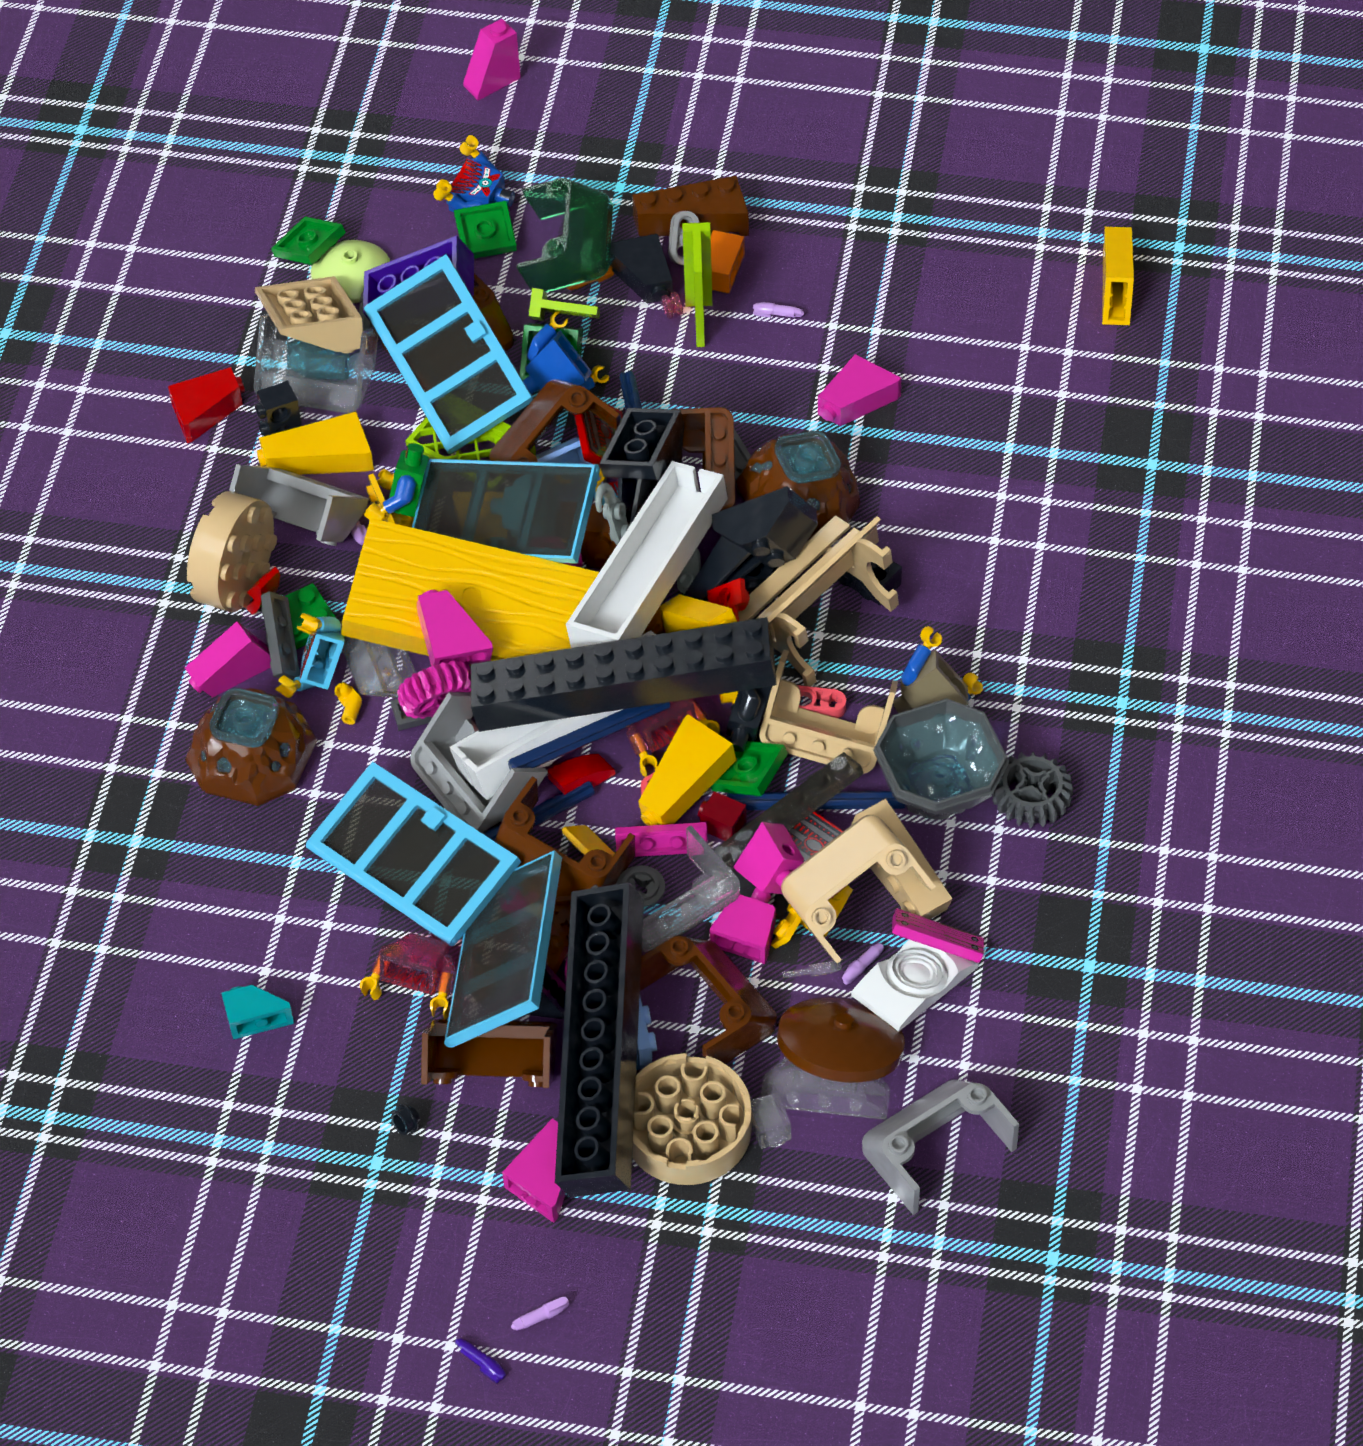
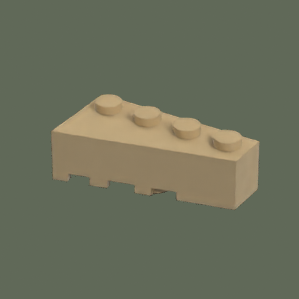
(907, 887)

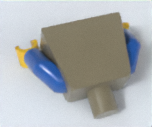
(932, 679)

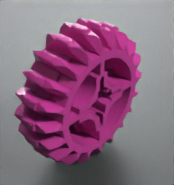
(426, 690)

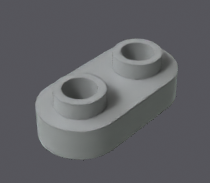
(676, 234)

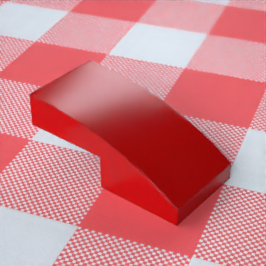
(268, 582)
(580, 770)

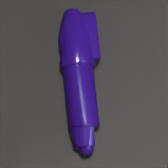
(487, 1365)

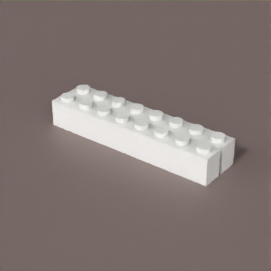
(648, 557)
(485, 754)

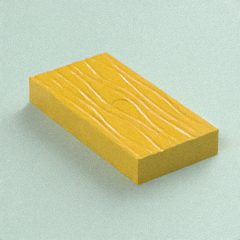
(508, 594)

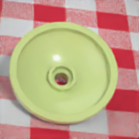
(347, 263)

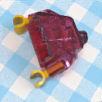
(660, 729)
(415, 964)

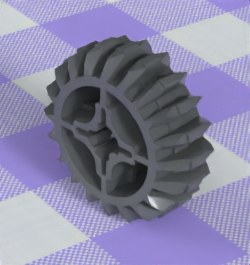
(1029, 798)

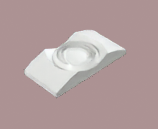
(910, 982)

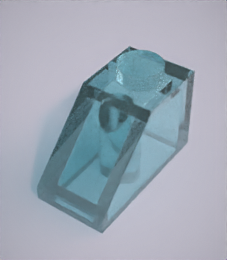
(316, 361)

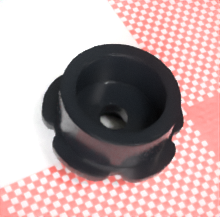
(405, 1119)

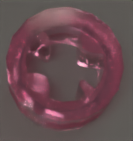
(672, 305)

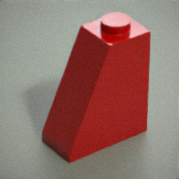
(205, 401)

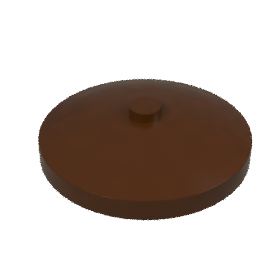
(839, 1040)

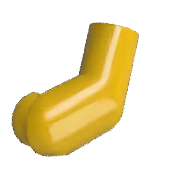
(350, 700)

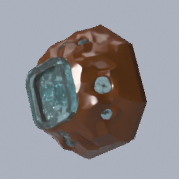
(810, 468)
(250, 747)

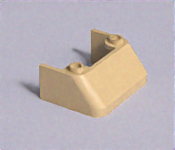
(819, 735)
(839, 864)

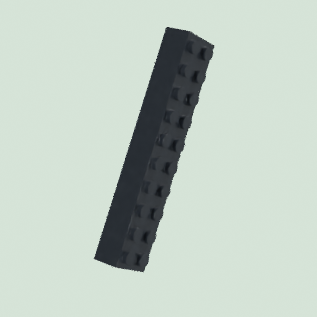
(623, 674)
(600, 1041)

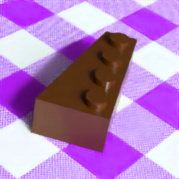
(711, 201)

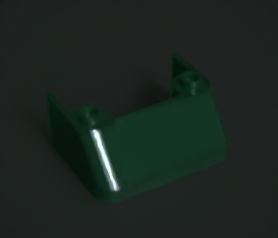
(586, 239)

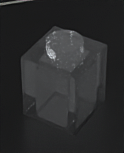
(770, 1121)

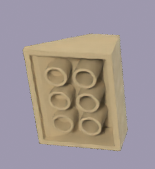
(314, 313)

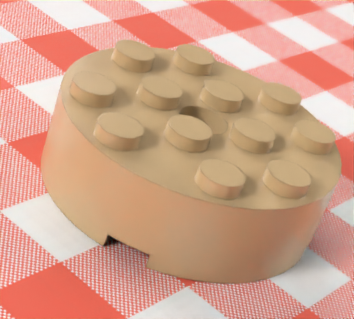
(230, 551)
(690, 1119)

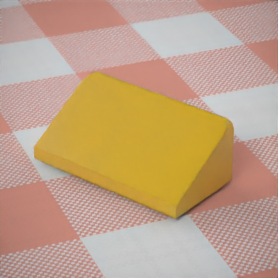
(585, 839)

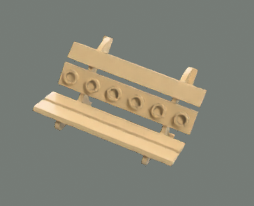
(850, 554)

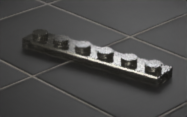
(796, 804)

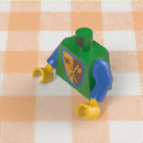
(404, 484)

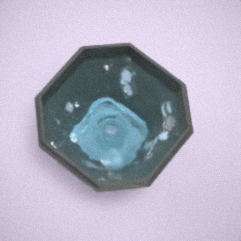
(940, 758)

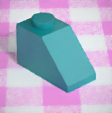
(255, 1011)

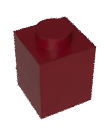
(722, 815)

